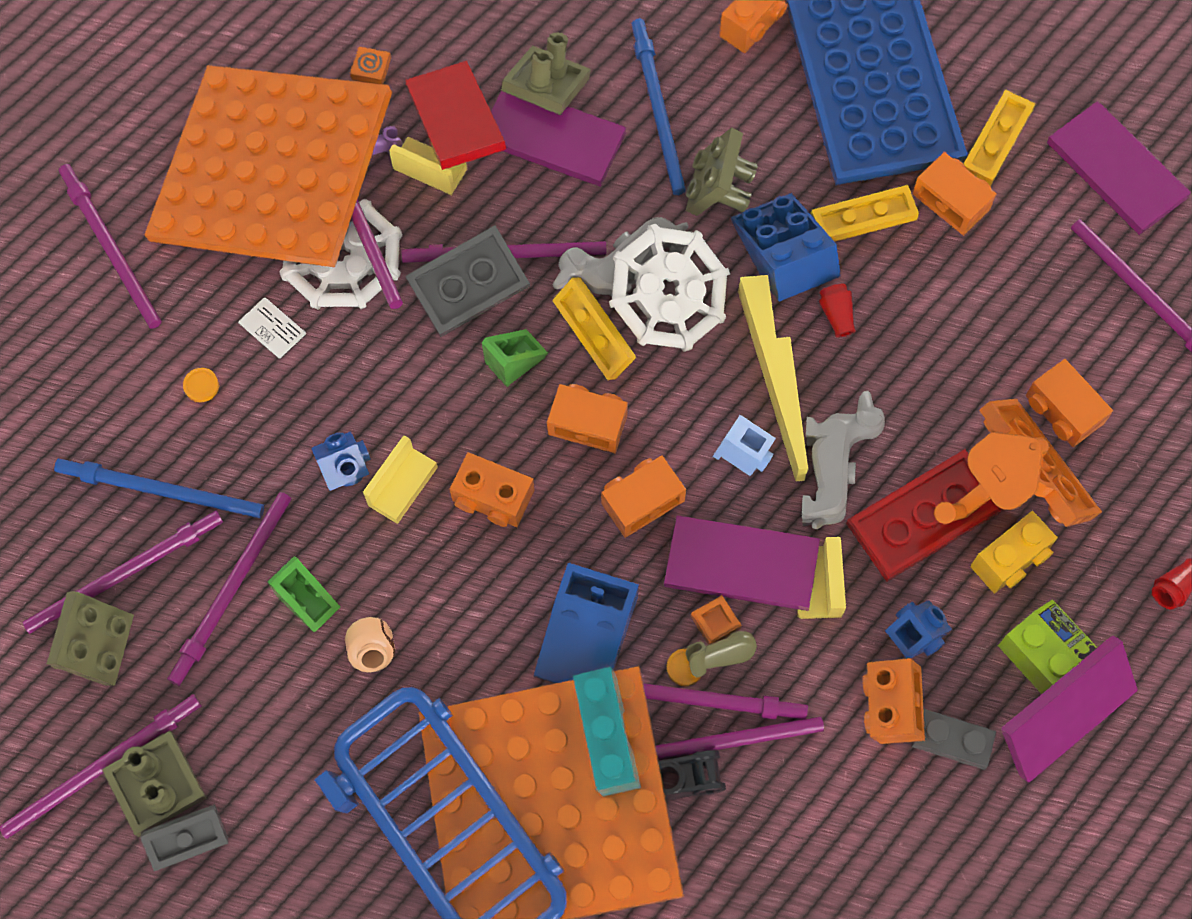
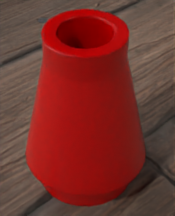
(838, 308)
(1174, 586)

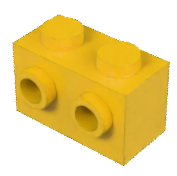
(1013, 552)

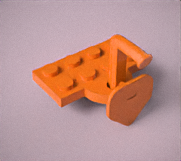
(1016, 465)

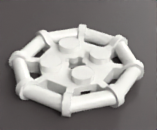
(349, 272)
(649, 286)

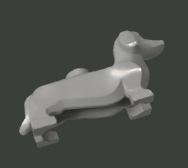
(599, 273)
(831, 462)

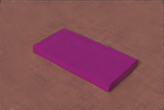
(565, 142)
(1118, 167)
(742, 563)
(1070, 709)

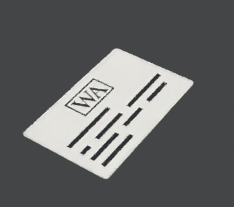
(272, 328)

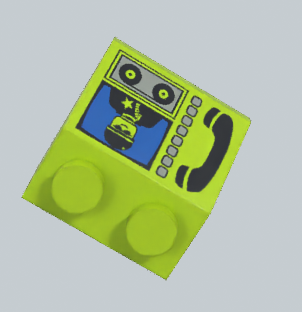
(1046, 646)

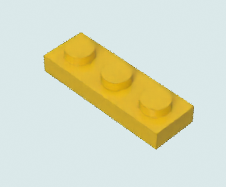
(998, 136)
(867, 213)
(594, 328)

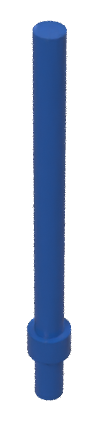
(645, 52)
(94, 473)

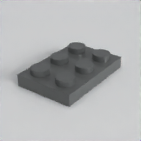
(467, 281)

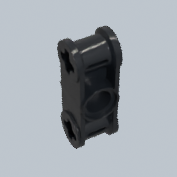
(691, 775)

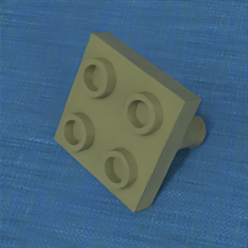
(546, 76)
(715, 174)
(90, 639)
(154, 783)

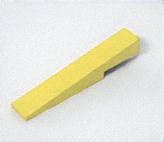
(777, 368)

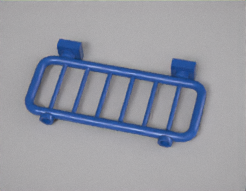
(341, 787)

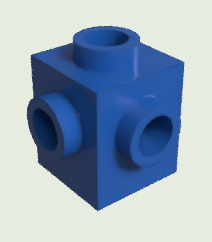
(342, 460)
(919, 629)

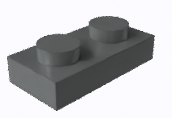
(956, 739)
(184, 837)

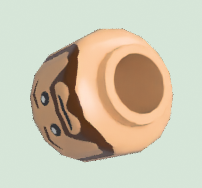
(370, 644)

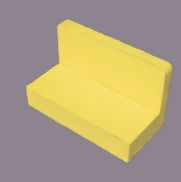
(421, 163)
(399, 480)
(828, 583)

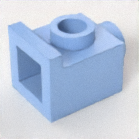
(746, 446)

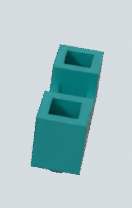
(605, 731)

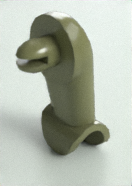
(733, 650)

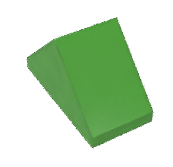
(512, 354)
(303, 594)

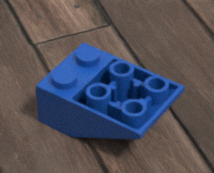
(788, 246)
(585, 624)

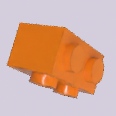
(748, 21)
(954, 193)
(1068, 403)
(587, 417)
(491, 490)
(642, 495)
(894, 701)

